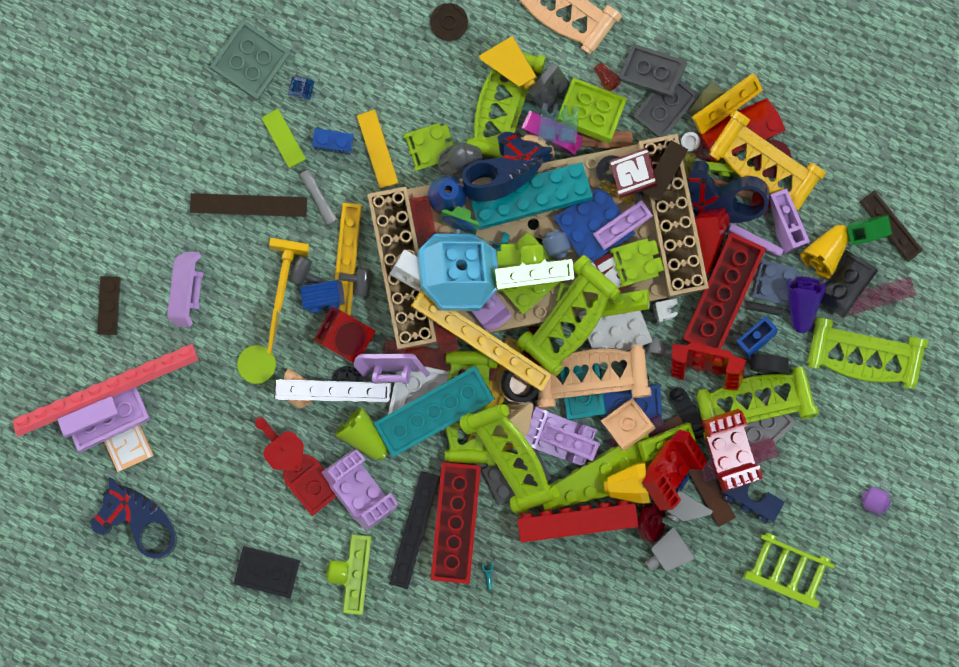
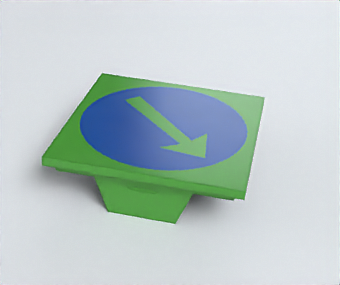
(459, 219)

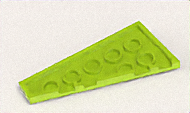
(588, 481)

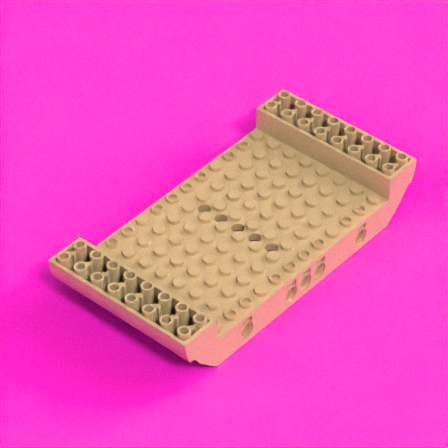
(671, 228)

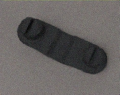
(687, 410)

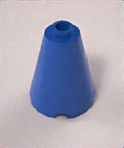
(441, 200)

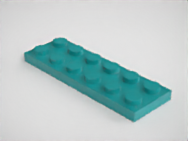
(538, 195)
(434, 411)

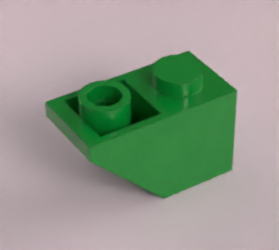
(869, 229)

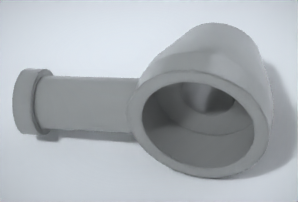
(657, 346)

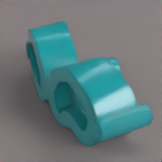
(505, 239)

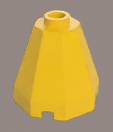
(628, 484)

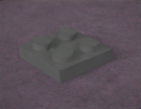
(549, 86)

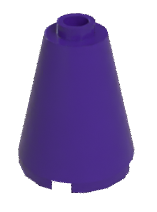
(804, 301)

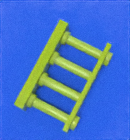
(773, 581)

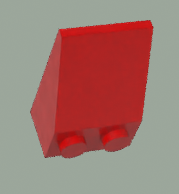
(711, 230)

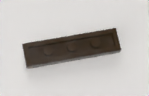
(900, 235)

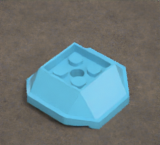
(447, 284)

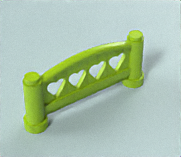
(511, 106)
(539, 344)
(908, 355)
(798, 399)
(474, 450)
(526, 495)

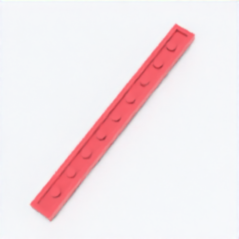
(110, 387)

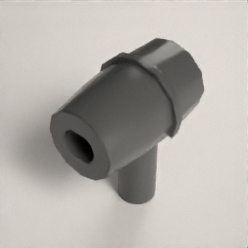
(301, 272)
(362, 281)

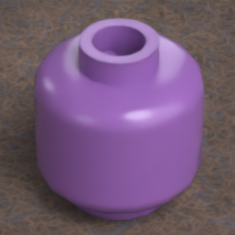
(876, 500)

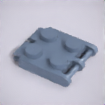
(774, 282)

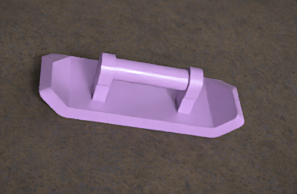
(181, 289)
(493, 312)
(389, 362)

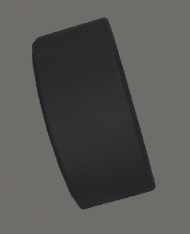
(769, 364)
(505, 386)

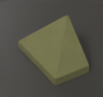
(709, 95)

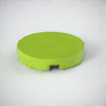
(256, 364)

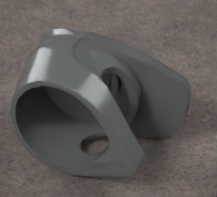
(458, 157)

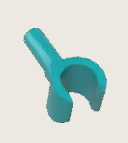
(488, 576)

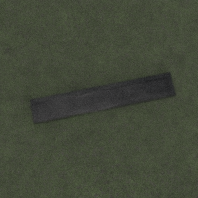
(414, 530)

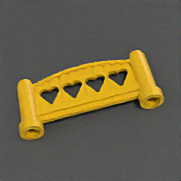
(737, 134)

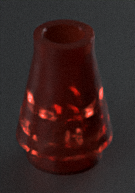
(608, 78)

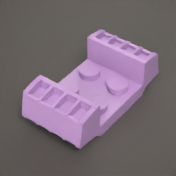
(537, 423)
(358, 490)

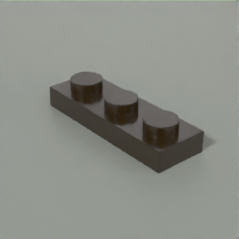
(108, 305)

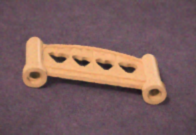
(598, 21)
(633, 377)

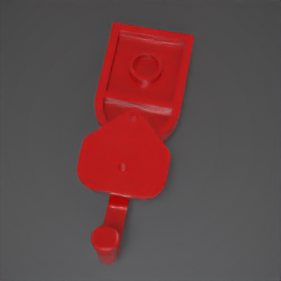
(287, 454)

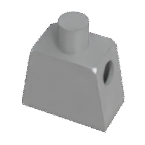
(669, 552)

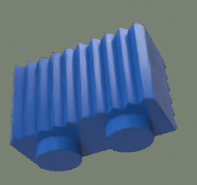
(333, 141)
(322, 296)
(756, 337)

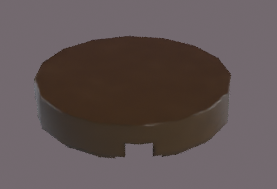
(443, 22)

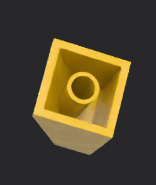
(511, 63)

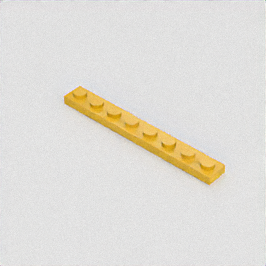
(483, 342)

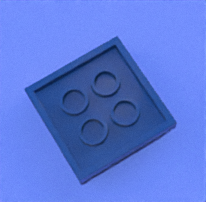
(586, 218)

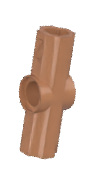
(619, 140)

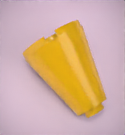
(826, 251)

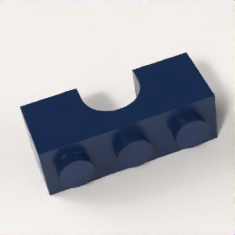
(765, 509)

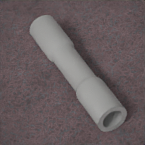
(324, 207)

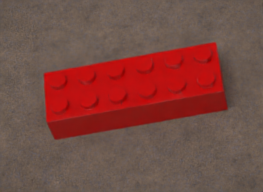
(726, 291)
(577, 522)
(455, 523)

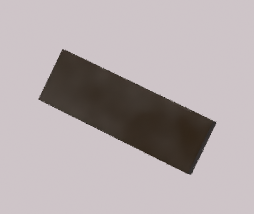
(666, 169)

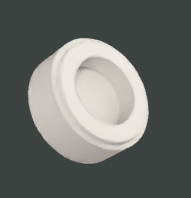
(690, 141)

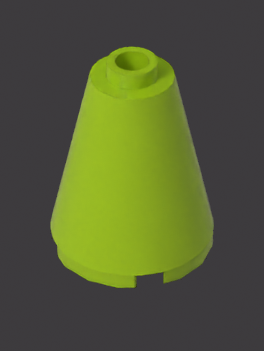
(362, 435)

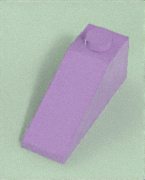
(787, 222)

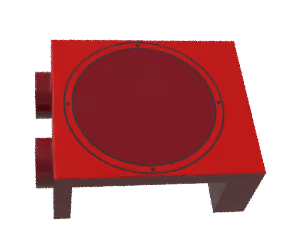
(344, 334)

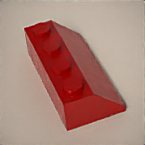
(763, 121)

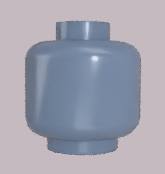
(556, 244)

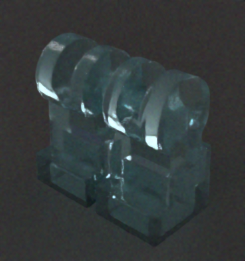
(566, 129)

